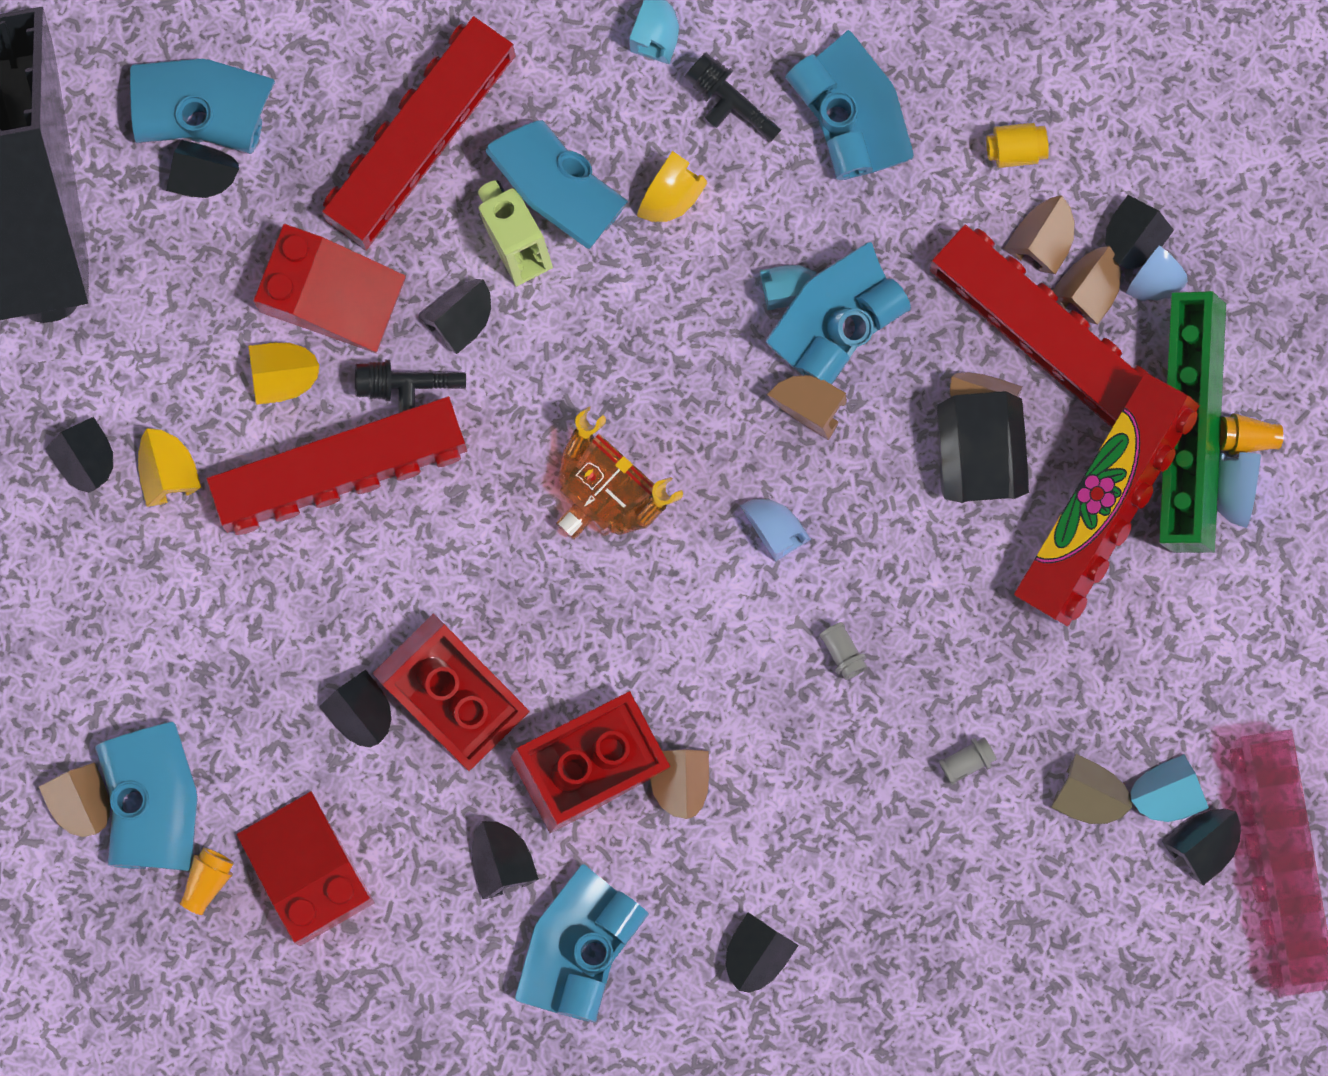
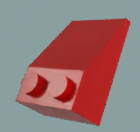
(328, 289)
(451, 692)
(589, 761)
(304, 869)

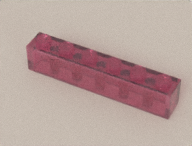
(1284, 862)

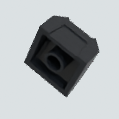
(982, 447)

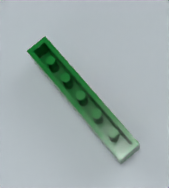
(1197, 371)

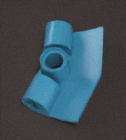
(851, 79)
(171, 91)
(556, 182)
(812, 327)
(164, 826)
(581, 914)

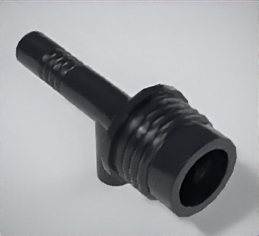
(709, 79)
(377, 380)

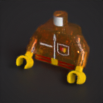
(606, 486)

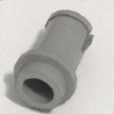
(843, 651)
(968, 760)

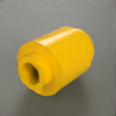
(1017, 145)

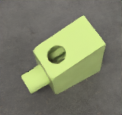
(513, 232)

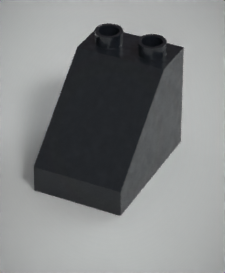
(40, 212)

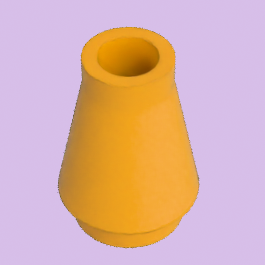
(1249, 434)
(206, 878)

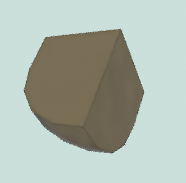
(1092, 793)

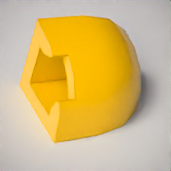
(671, 191)
(281, 371)
(165, 467)

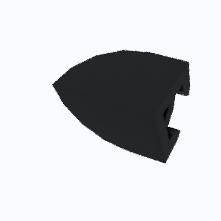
(200, 170)
(1136, 232)
(460, 314)
(83, 455)
(359, 710)
(1206, 842)
(500, 859)
(756, 954)

